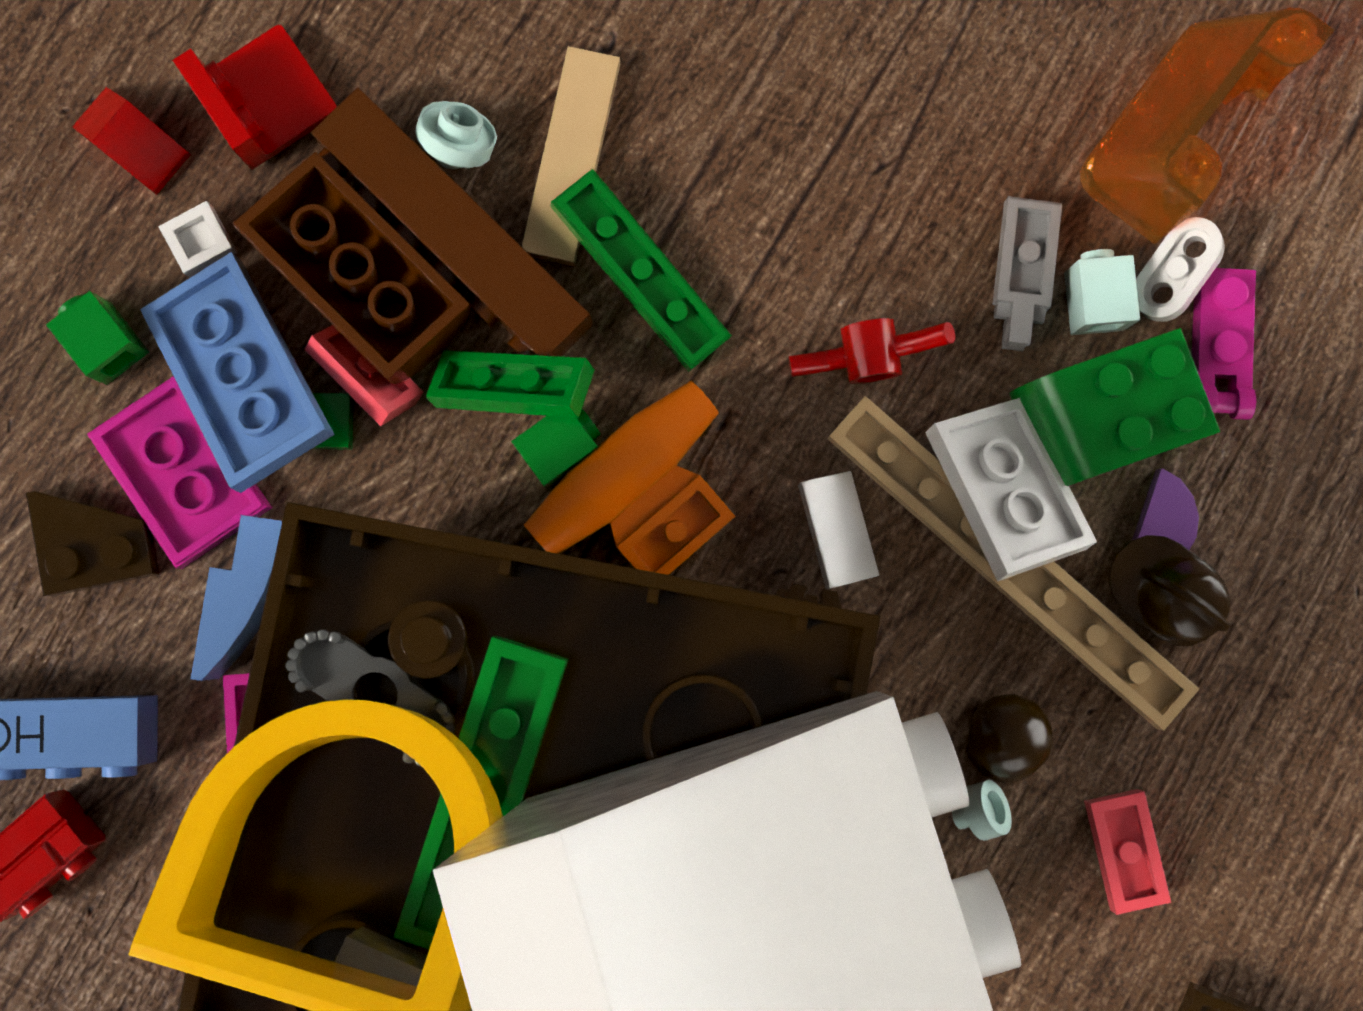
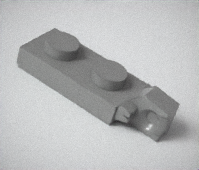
(1025, 267)

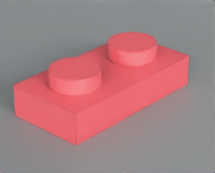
(360, 378)
(1127, 851)

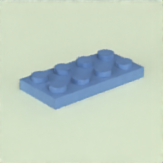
(236, 373)

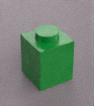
(96, 337)
(556, 446)

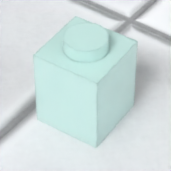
(1101, 293)

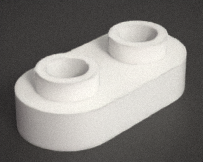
(1176, 270)

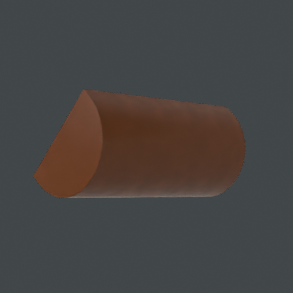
(355, 269)

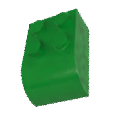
(1119, 407)

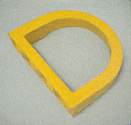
(181, 911)

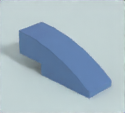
(235, 599)

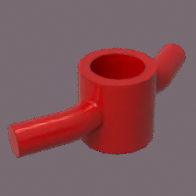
(872, 350)

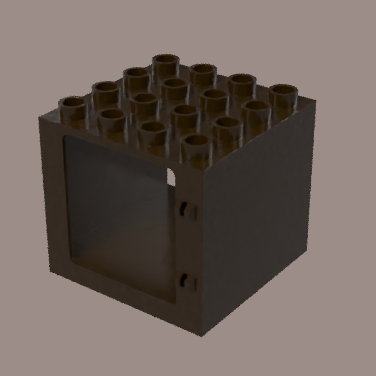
(646, 676)

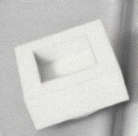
(197, 238)

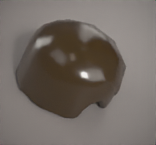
(1009, 738)

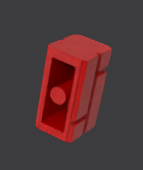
(41, 848)

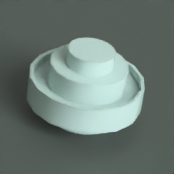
(455, 134)

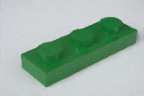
(511, 383)

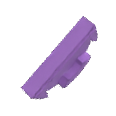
(1169, 510)

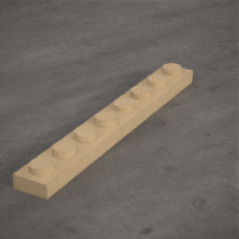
(1043, 593)

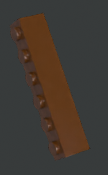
(451, 228)

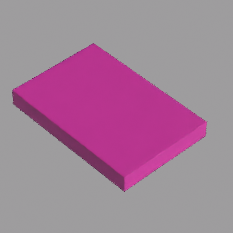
(173, 475)

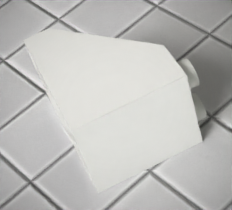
(737, 880)

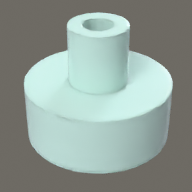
(987, 811)

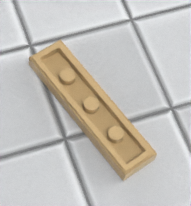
(570, 148)

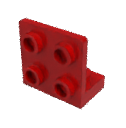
(259, 95)

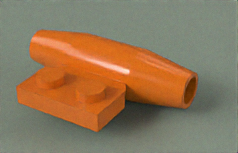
(635, 485)

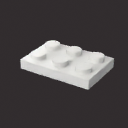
(1009, 489)

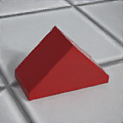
(131, 140)

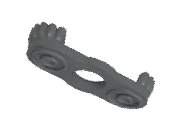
(334, 664)

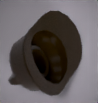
(1169, 590)

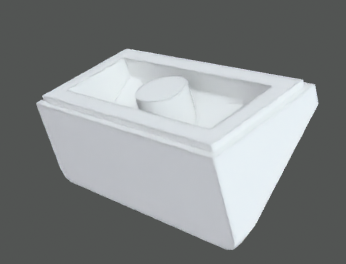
(838, 529)

